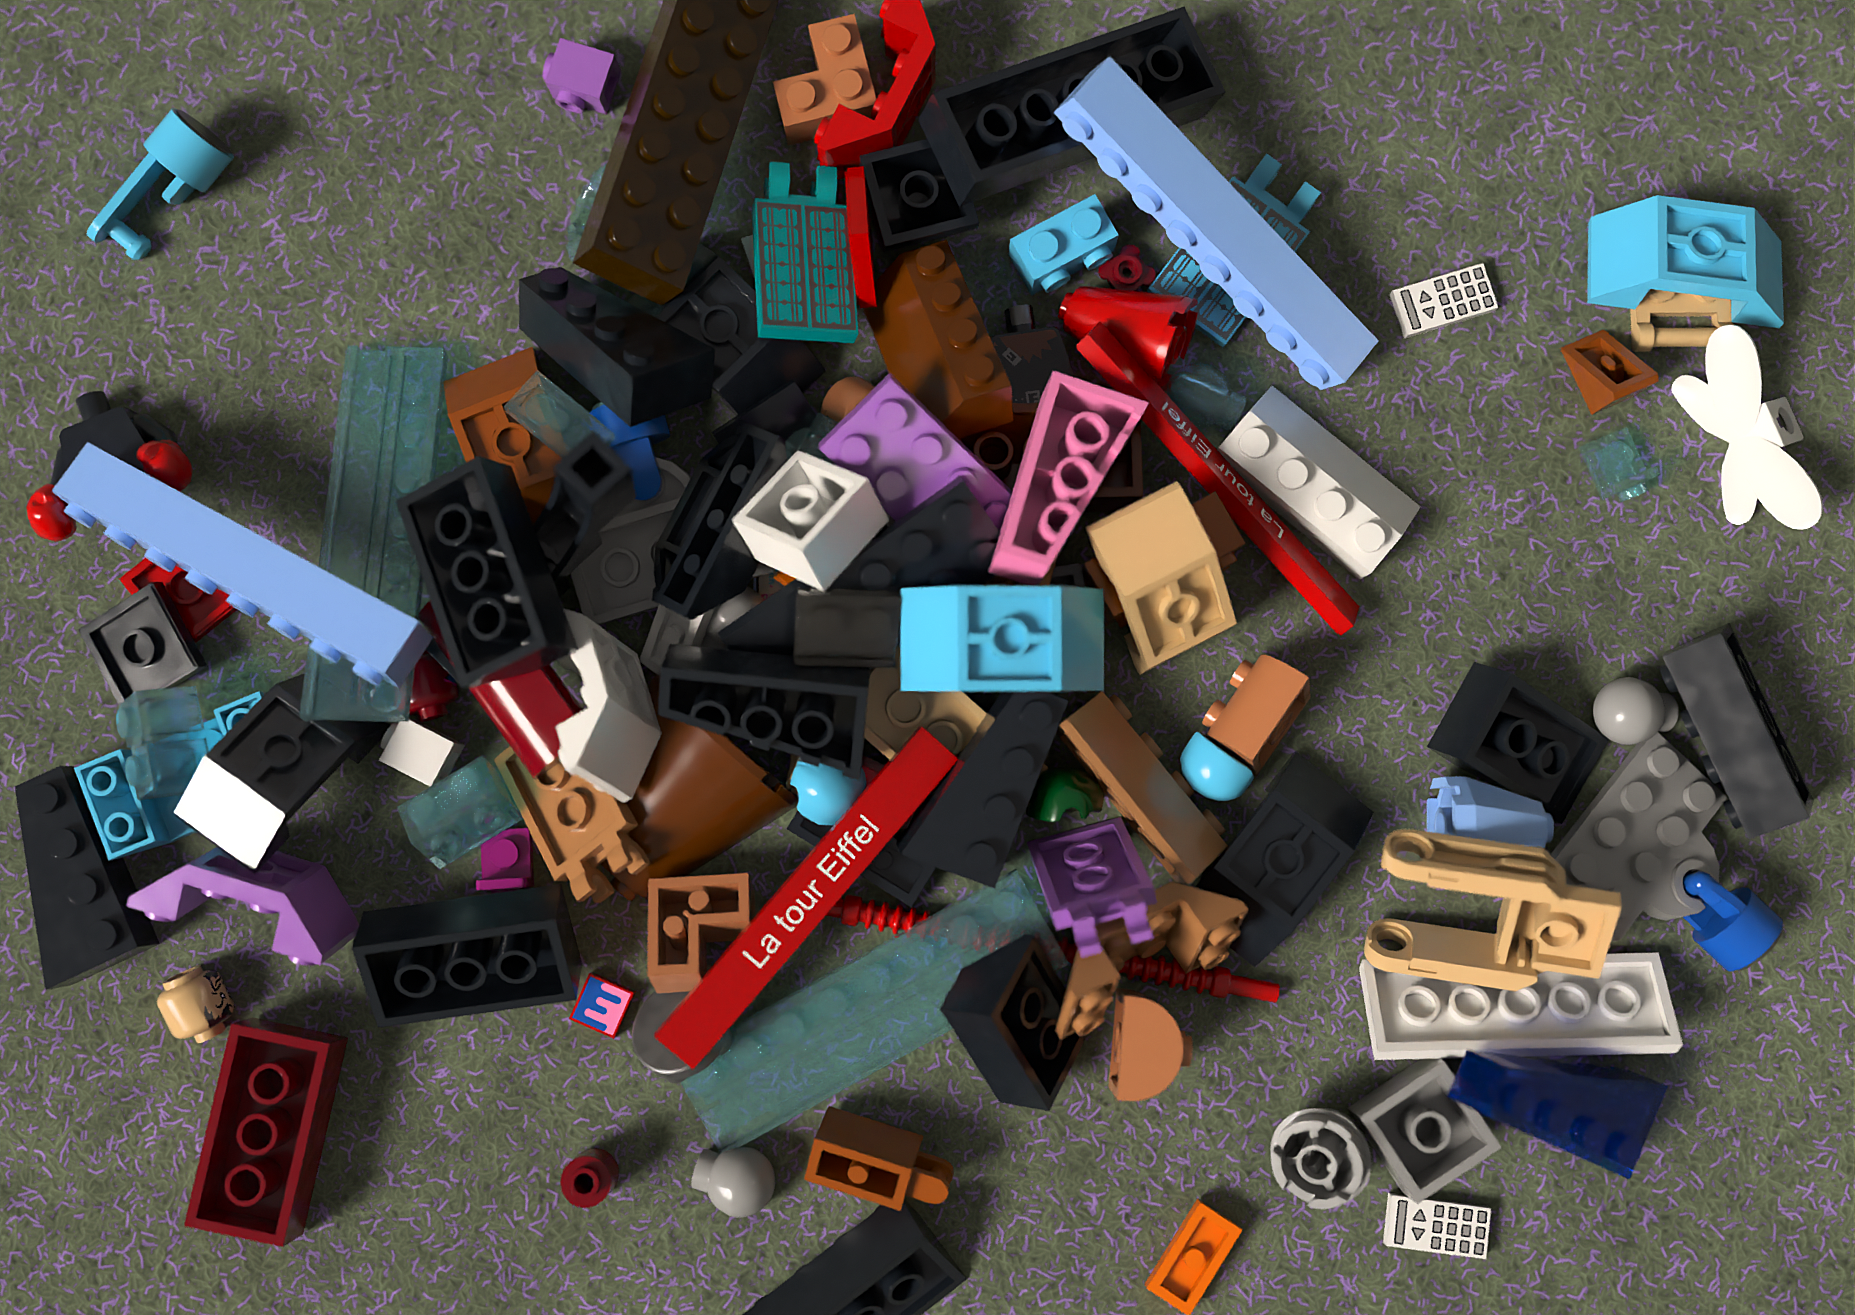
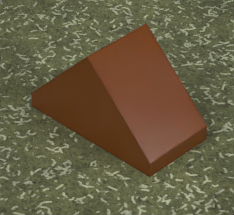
(1606, 370)

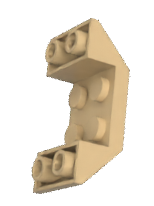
(1163, 576)

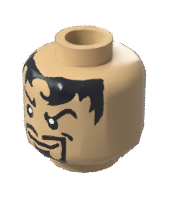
(195, 1004)

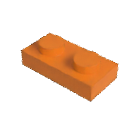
(1193, 1257)

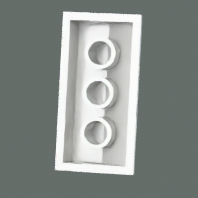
(1318, 483)

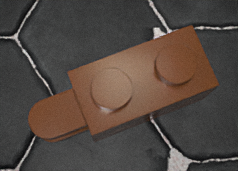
(875, 1161)

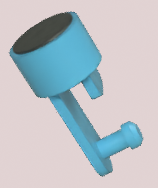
(186, 151)

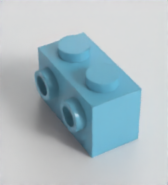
(1063, 245)

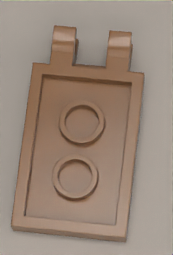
(574, 826)

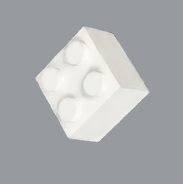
(811, 520)

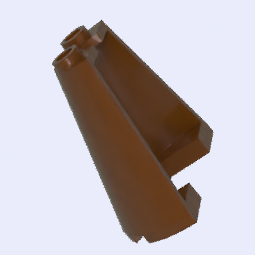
(696, 802)

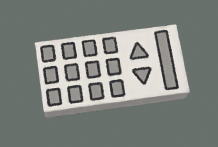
(1443, 300)
(1437, 1226)

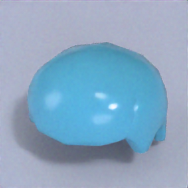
(1213, 771)
(825, 792)

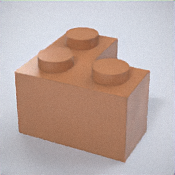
(839, 79)
(686, 916)

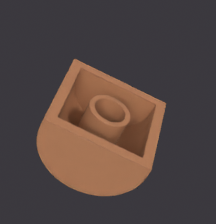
(1259, 711)
(1144, 1047)

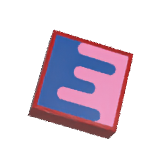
(602, 1005)

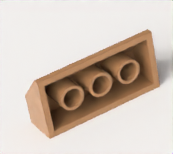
(1141, 787)

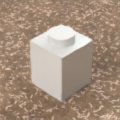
(420, 751)

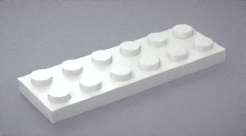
(1557, 1016)

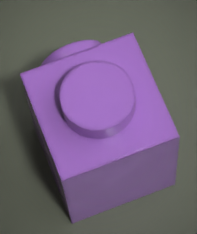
(581, 77)

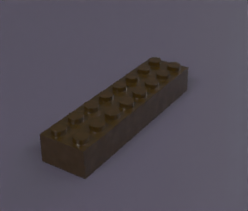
(674, 144)

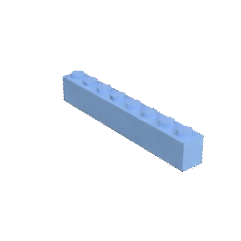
(1215, 225)
(244, 565)

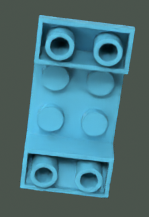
(1689, 251)
(1002, 638)
(140, 825)

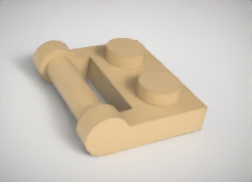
(1669, 303)

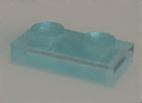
(553, 415)

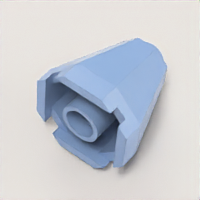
(1487, 813)

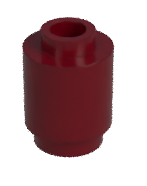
(600, 1167)

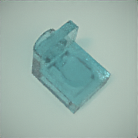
(1617, 466)

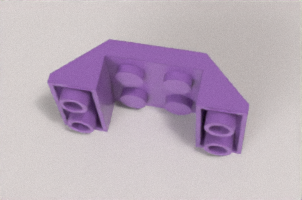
(311, 908)

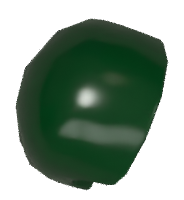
(1061, 789)

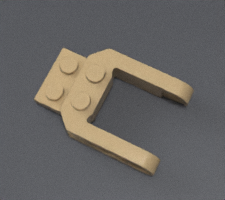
(1538, 926)

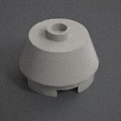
(1321, 1157)

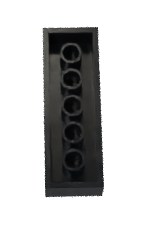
(1004, 123)

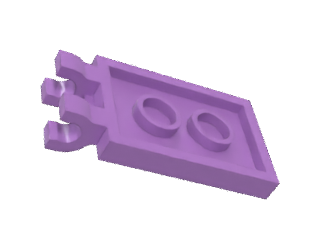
(1094, 878)

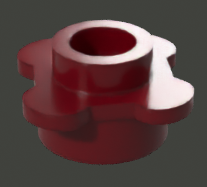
(1127, 259)

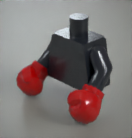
(123, 434)

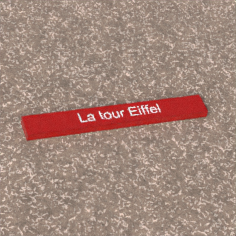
(1218, 475)
(805, 898)

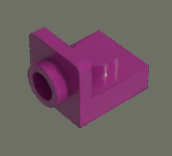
(507, 861)

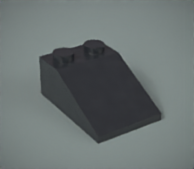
(1518, 739)

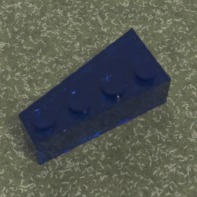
(1572, 1106)

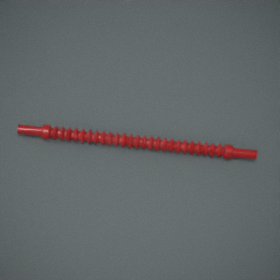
(1218, 981)

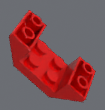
(912, 46)

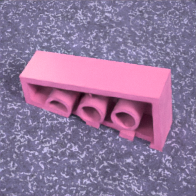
(1064, 462)

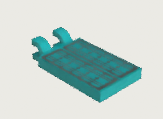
(803, 261)

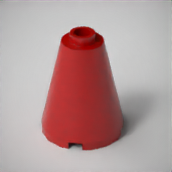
(1147, 324)

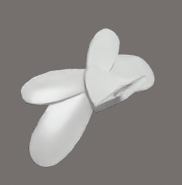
(1754, 460)

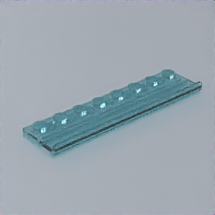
(380, 453)
(858, 1015)

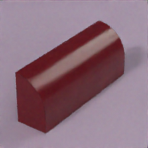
(521, 707)

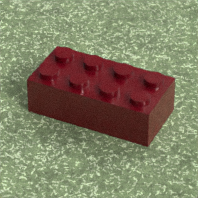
(266, 1131)

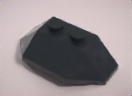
(701, 552)

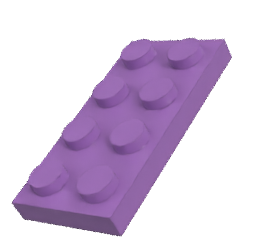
(909, 453)

